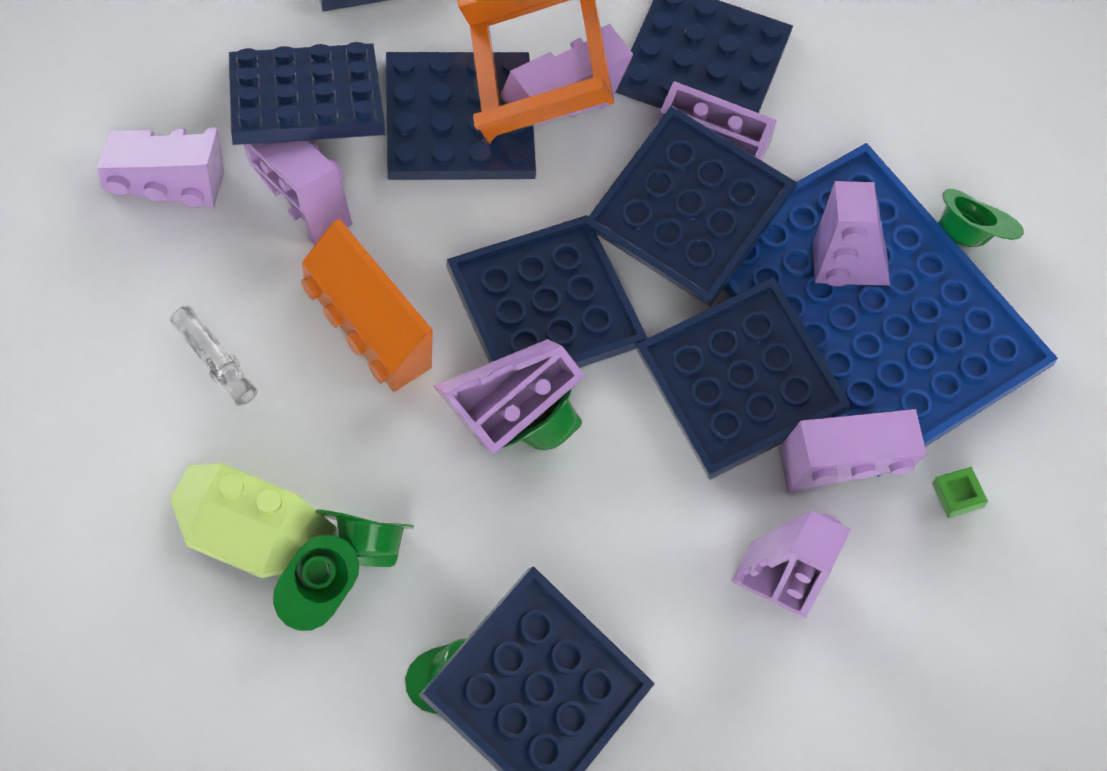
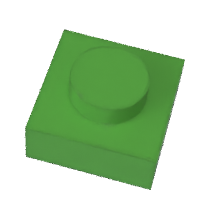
(959, 492)

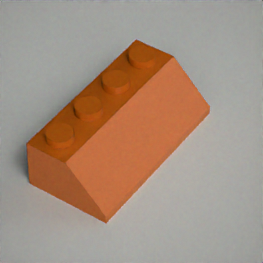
(367, 308)

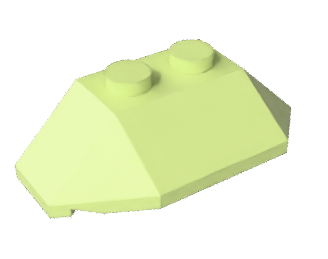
(243, 519)

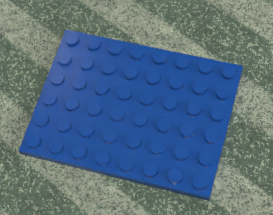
(926, 341)

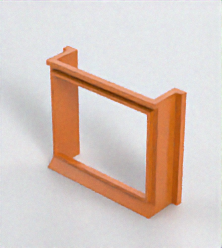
(544, 106)

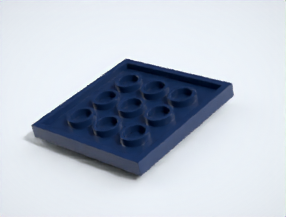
(707, 49)
(304, 93)
(433, 122)
(690, 205)
(545, 288)
(741, 377)
(537, 683)

